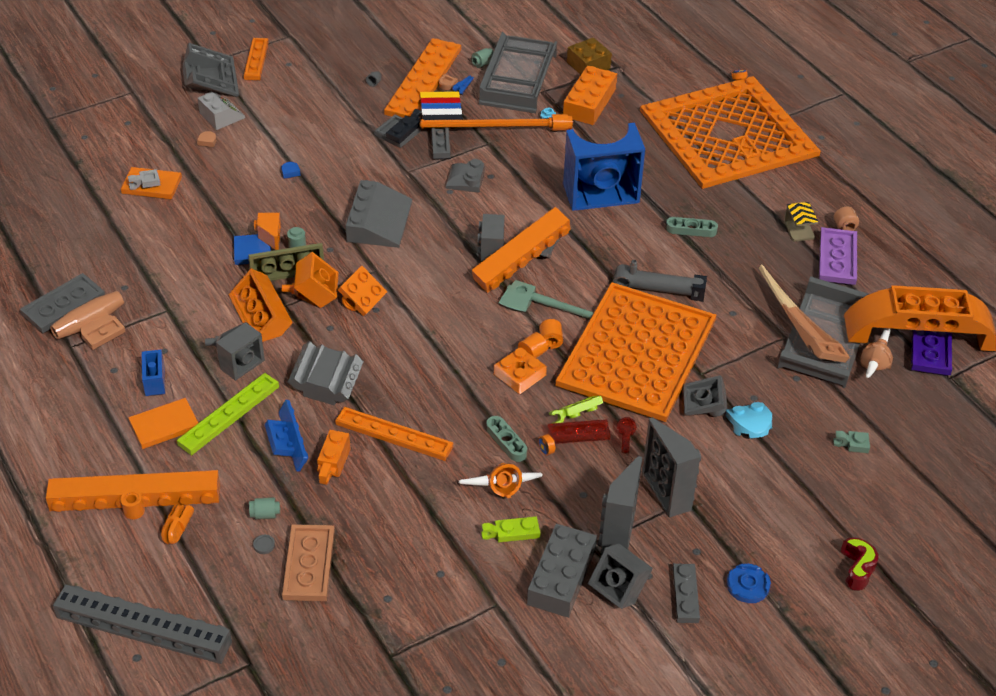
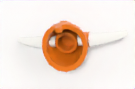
(503, 480)

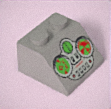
(218, 110)

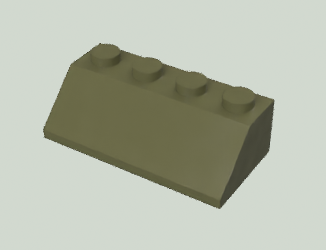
(282, 262)

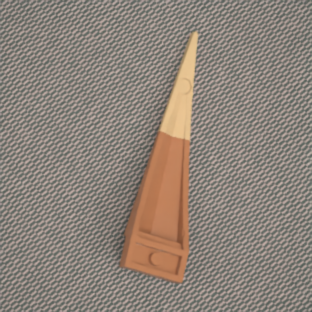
(815, 338)

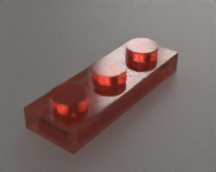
(579, 431)

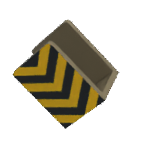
(798, 221)

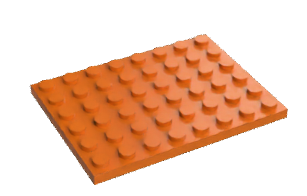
(637, 351)

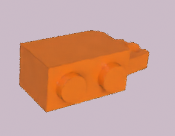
(333, 455)

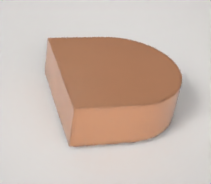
(447, 82)
(207, 139)

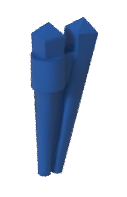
(462, 85)

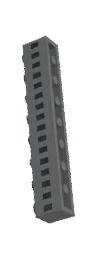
(143, 623)

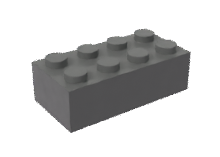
(561, 570)

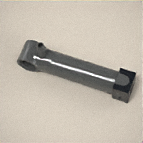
(634, 278)

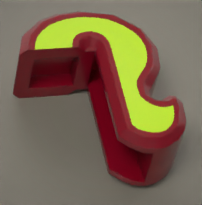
(865, 562)

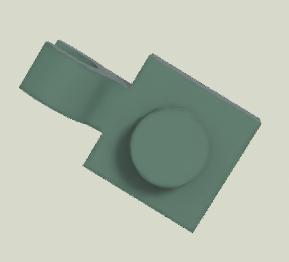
(853, 440)

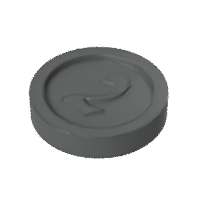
(264, 544)

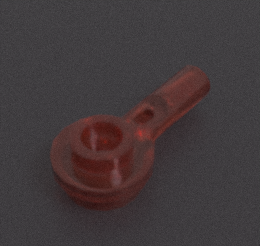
(626, 428)

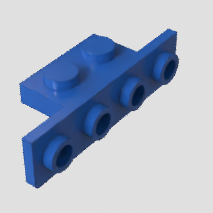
(286, 437)

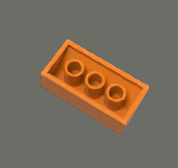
(260, 305)

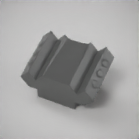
(325, 373)

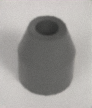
(373, 78)

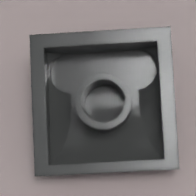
(466, 176)
(705, 397)

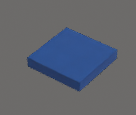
(248, 245)

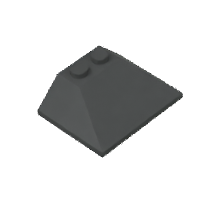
(209, 71)

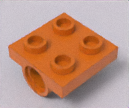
(361, 291)

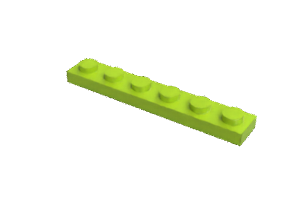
(227, 414)

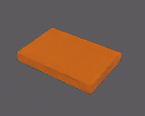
(168, 184)
(163, 423)

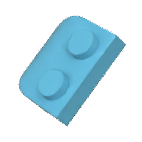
(750, 419)

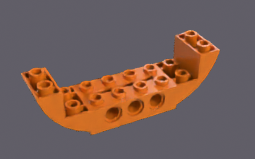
(921, 310)

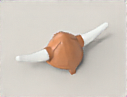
(877, 355)

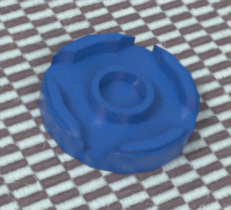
(748, 583)

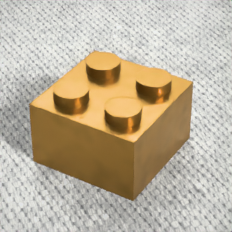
(588, 54)

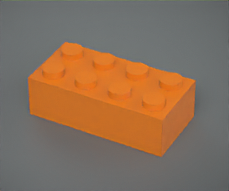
(590, 94)

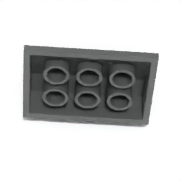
(378, 215)
(670, 467)
(620, 507)

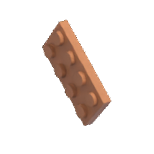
(308, 563)

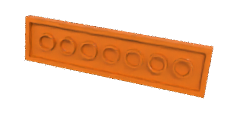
(423, 77)

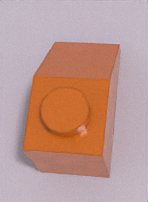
(268, 228)

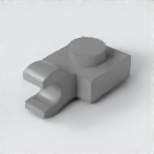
(146, 179)

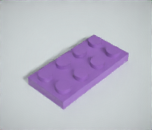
(838, 256)

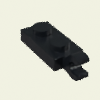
(404, 127)

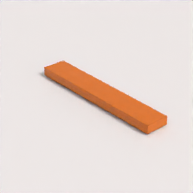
(394, 433)

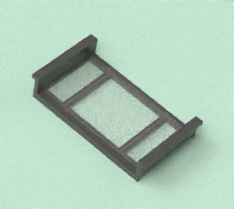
(516, 73)
(825, 306)

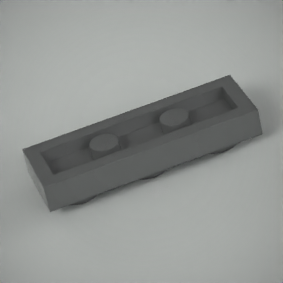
(440, 142)
(686, 593)

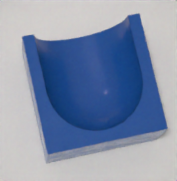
(603, 172)

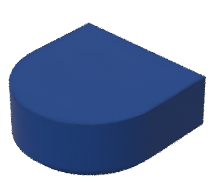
(290, 169)

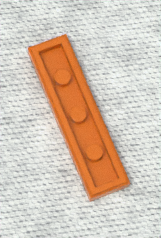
(256, 59)

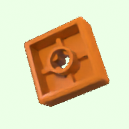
(520, 370)

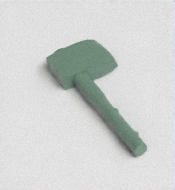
(520, 295)

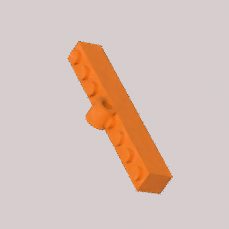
(133, 491)

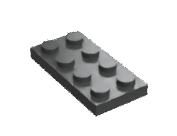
(60, 301)

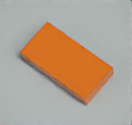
(748, 142)

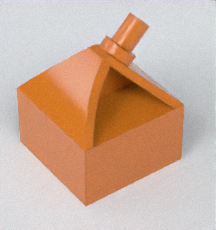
(314, 281)

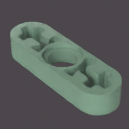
(679, 222)
(507, 446)

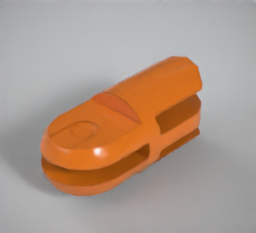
(176, 523)

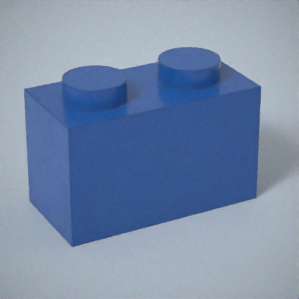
(153, 372)

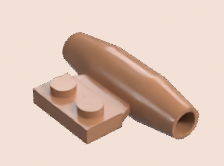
(92, 320)

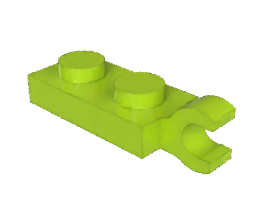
(573, 410)
(512, 529)

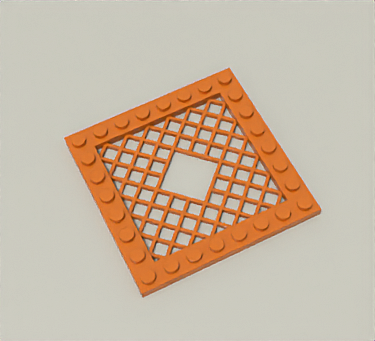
(800, 144)

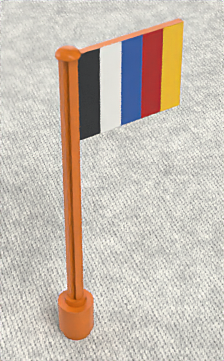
(444, 110)

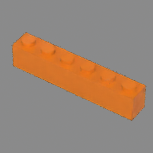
(521, 249)

